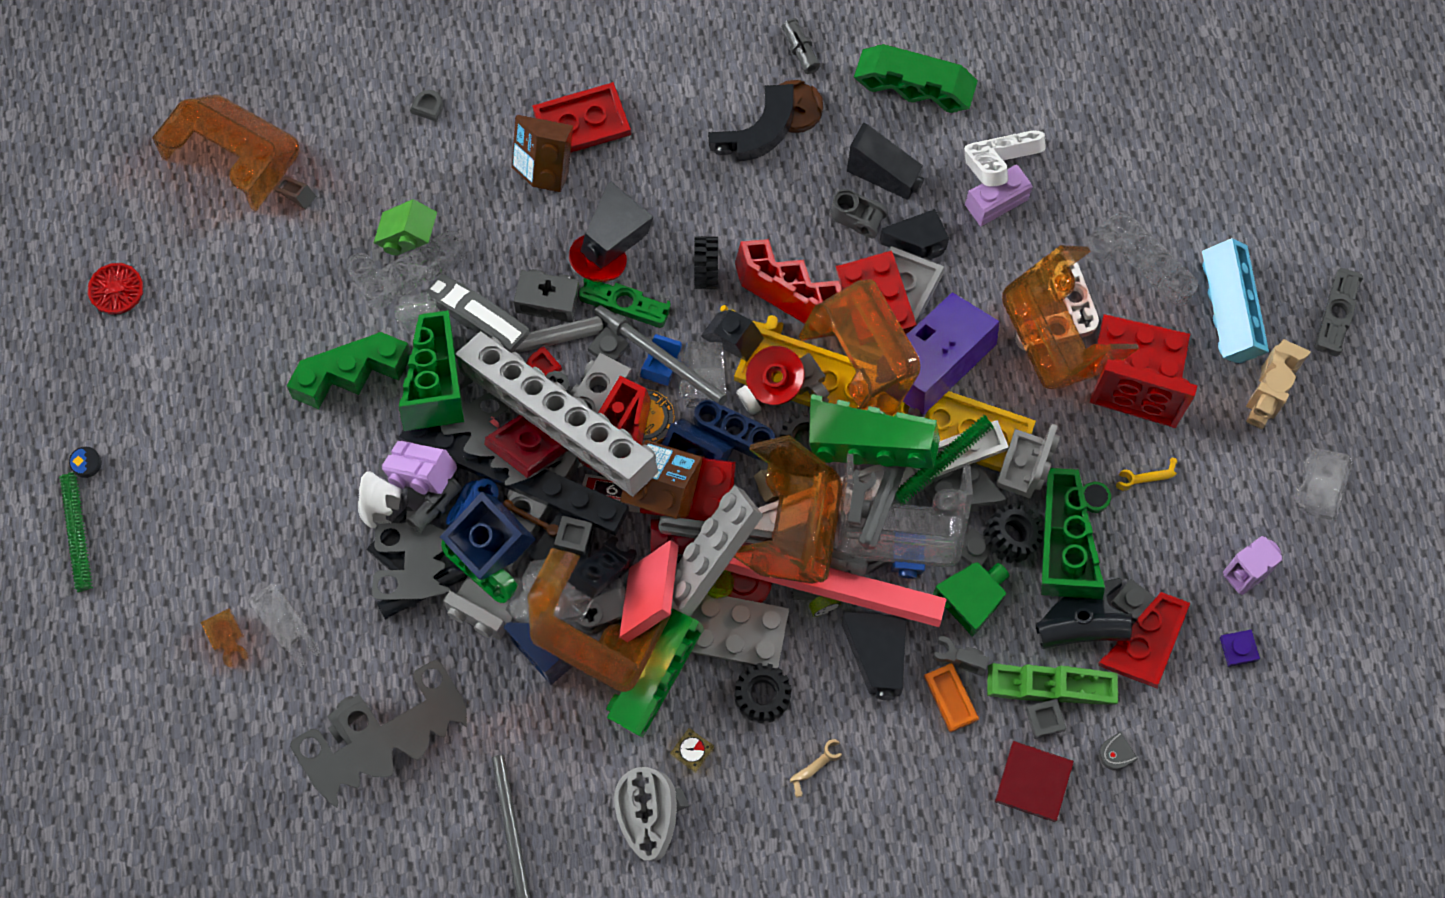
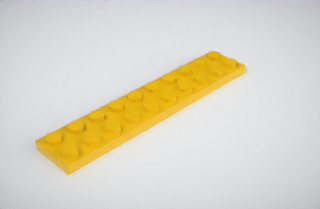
(952, 411)

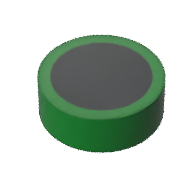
(1096, 496)

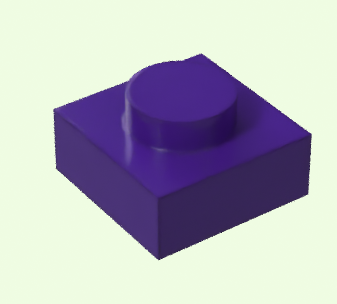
(1239, 648)

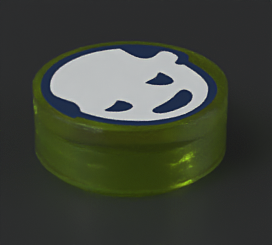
(823, 605)

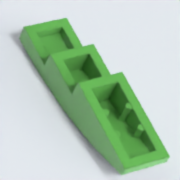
(1049, 683)

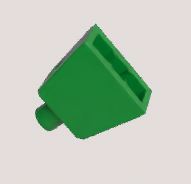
(973, 594)

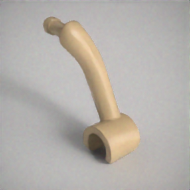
(814, 767)

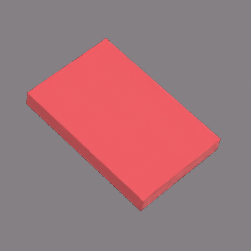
(649, 591)

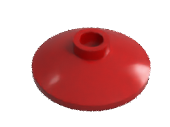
(589, 269)
(765, 366)

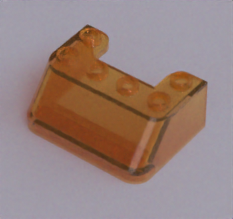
(262, 147)

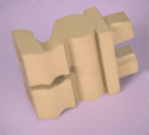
(1276, 380)

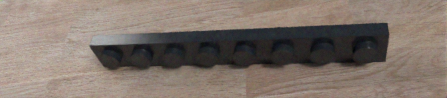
(543, 487)

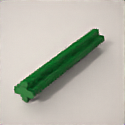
(943, 458)
(75, 532)

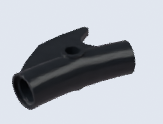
(1085, 620)

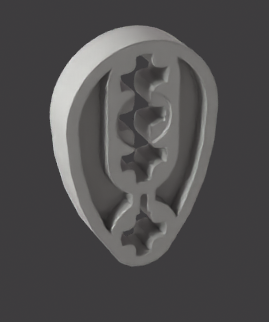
(628, 811)

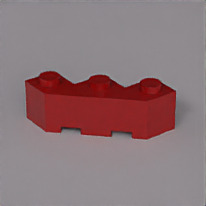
(780, 283)

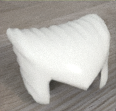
(377, 499)

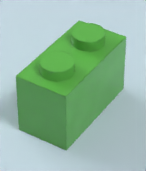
(405, 227)

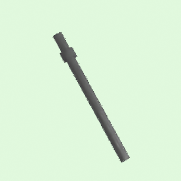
(621, 326)
(510, 827)

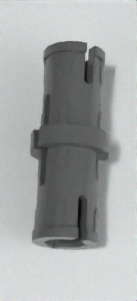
(793, 32)
(421, 519)

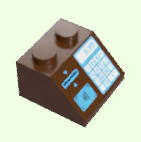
(542, 152)
(672, 487)

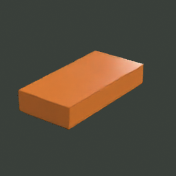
(951, 697)

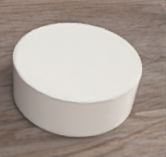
(748, 400)

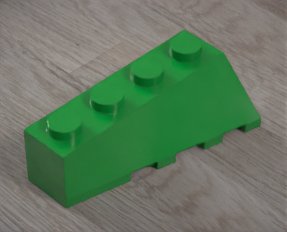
(871, 436)
(639, 706)

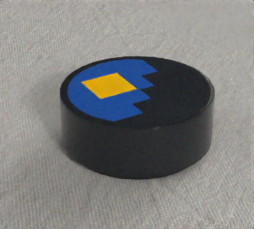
(85, 462)

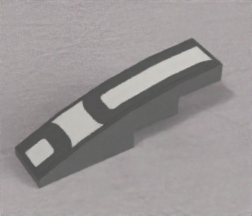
(477, 312)

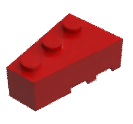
(627, 409)

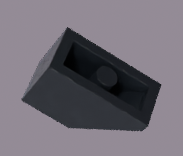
(917, 235)
(735, 332)

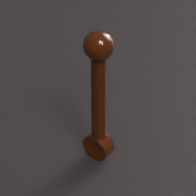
(552, 529)

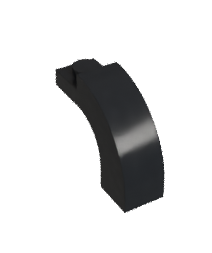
(765, 133)

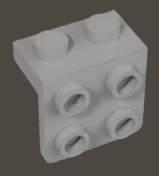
(1027, 462)
(478, 609)

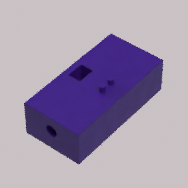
(948, 347)

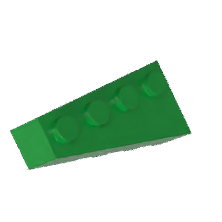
(1069, 549)

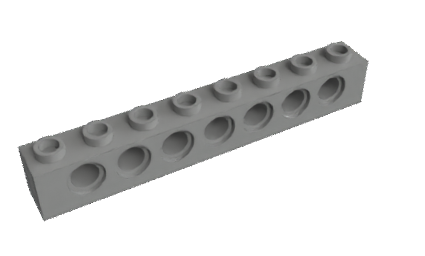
(602, 372)
(558, 413)

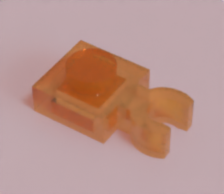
(223, 633)

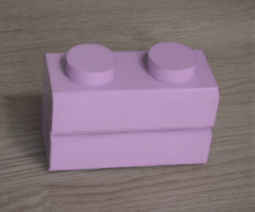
(993, 201)
(419, 467)
(1253, 564)

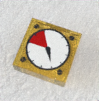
(692, 750)

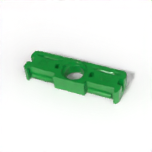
(642, 308)

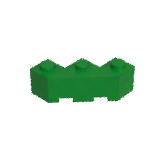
(916, 77)
(348, 367)

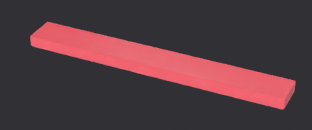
(864, 593)

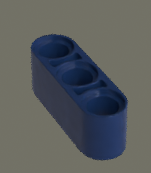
(728, 418)

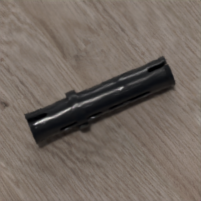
(446, 577)

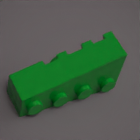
(432, 380)

